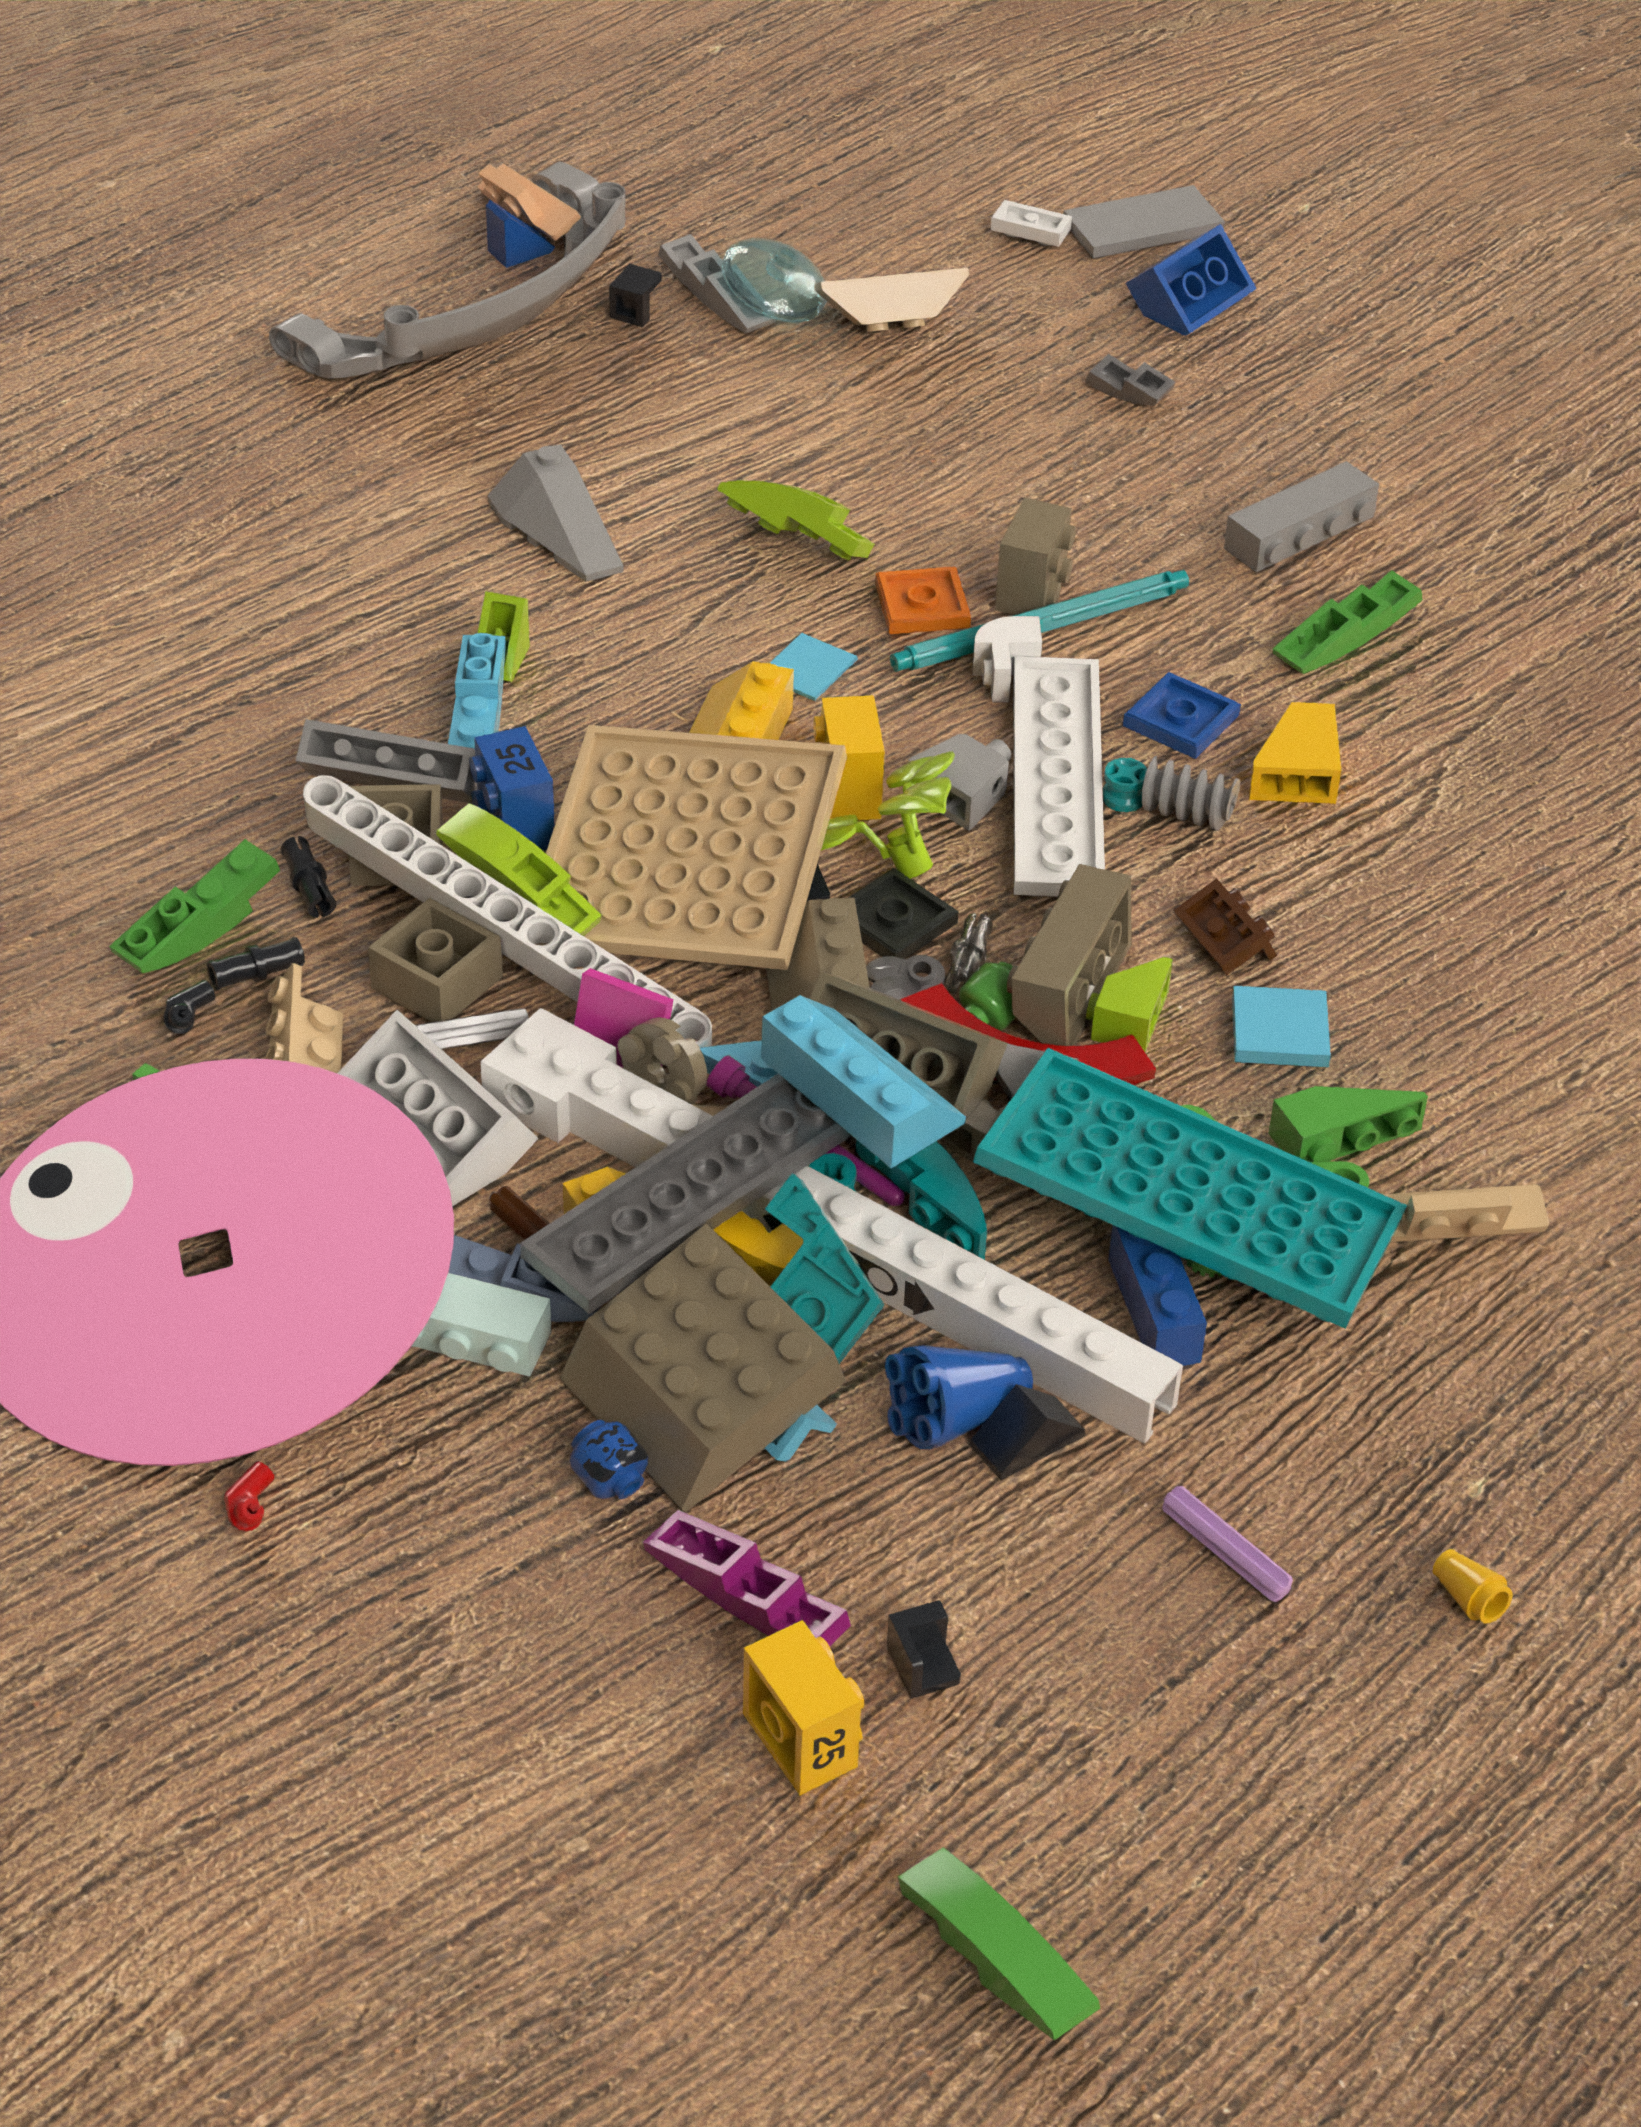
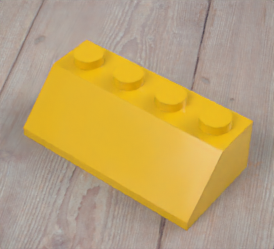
(748, 703)

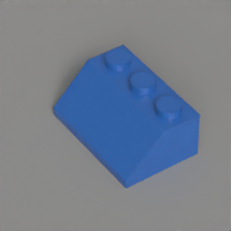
(1192, 283)

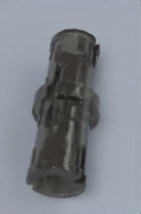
(968, 951)

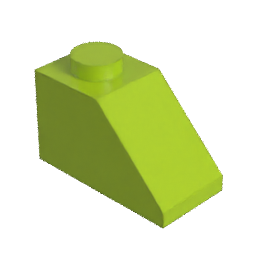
(1130, 1002)

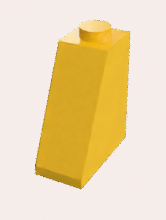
(1299, 757)

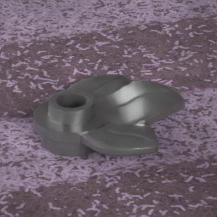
(898, 976)

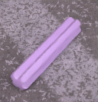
(1227, 1544)

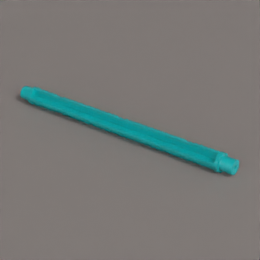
(1050, 617)

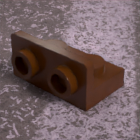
(1224, 927)

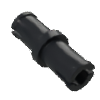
(308, 877)
(255, 963)

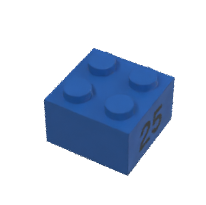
(514, 783)

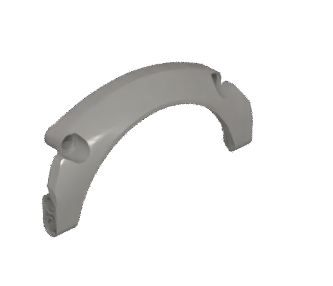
(412, 339)

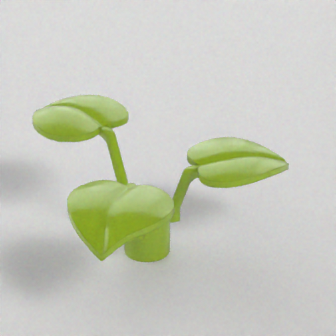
(906, 842)

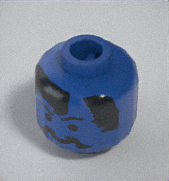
(608, 1459)

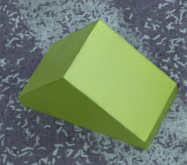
(509, 618)

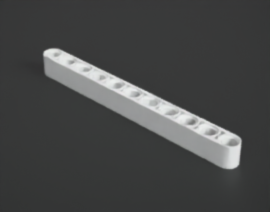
(490, 901)

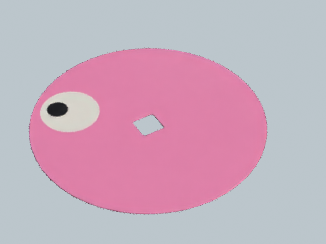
(331, 1238)

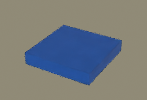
(1181, 715)

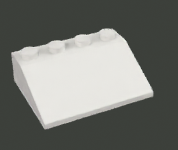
(458, 1117)

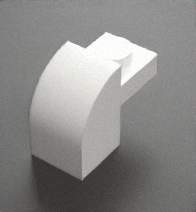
(996, 647)

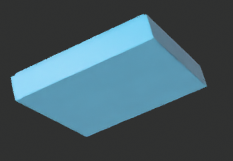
(1280, 1026)

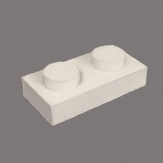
(1031, 223)

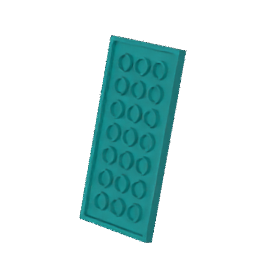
(1193, 1186)

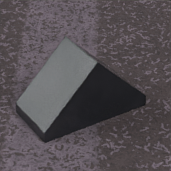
(1024, 1430)

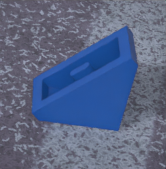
(512, 239)

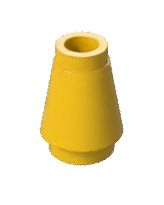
(1473, 1586)

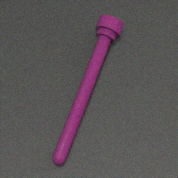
(730, 1080)

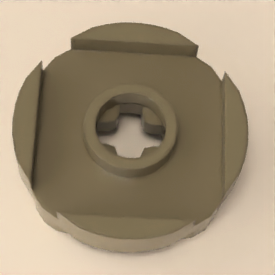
(658, 1043)

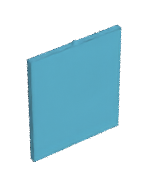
(814, 664)

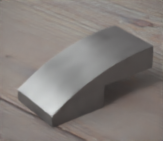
(1136, 386)

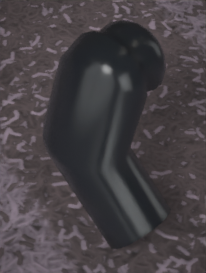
(181, 1007)

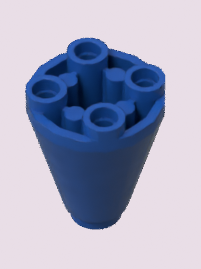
(948, 1391)

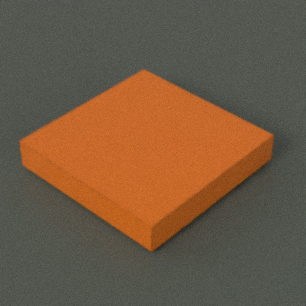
(922, 600)

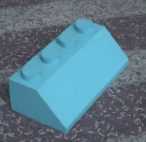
(855, 1080)

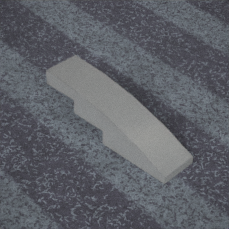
(704, 278)

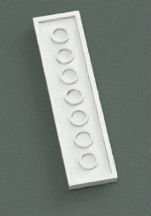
(1056, 772)

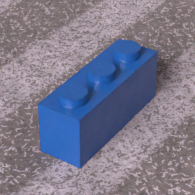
(1158, 1297)

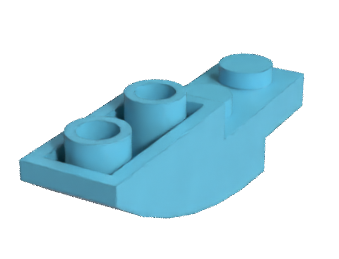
(478, 688)

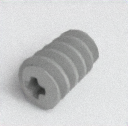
(1189, 795)

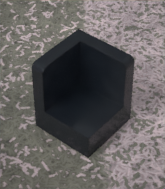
(630, 294)
(920, 1649)

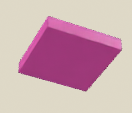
(614, 1007)

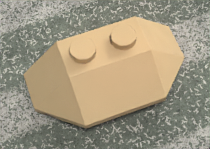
(893, 297)

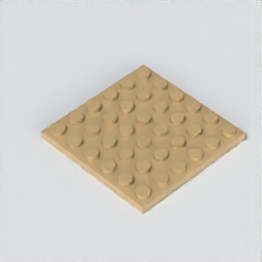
(696, 841)

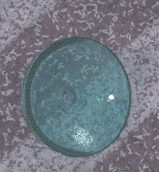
(773, 279)

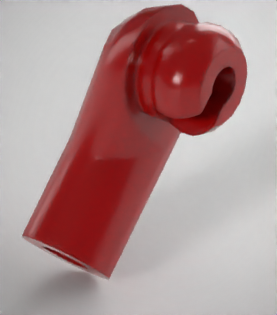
(242, 1497)

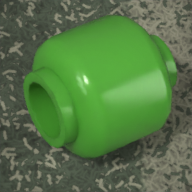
(987, 995)

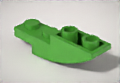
(194, 919)

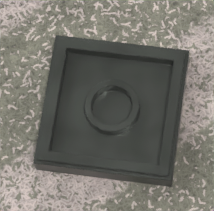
(900, 915)

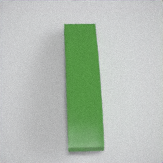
(1348, 624)
(1002, 1944)

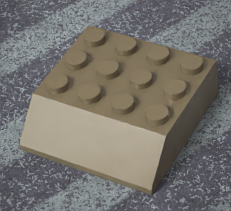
(700, 1366)

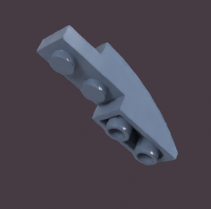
(513, 1272)

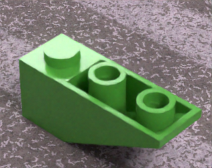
(1340, 1121)

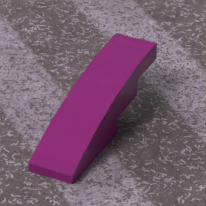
(739, 1581)

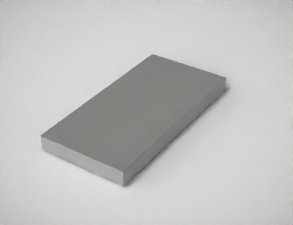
(1143, 221)

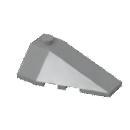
(554, 509)

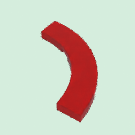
(1118, 1058)

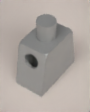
(976, 777)

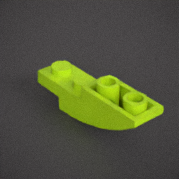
(797, 508)
(518, 865)

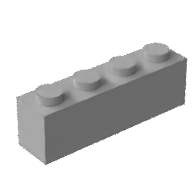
(1301, 516)
(385, 759)

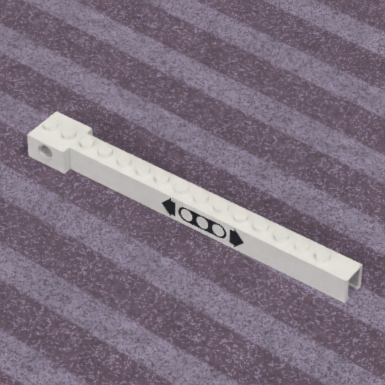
(570, 1082)

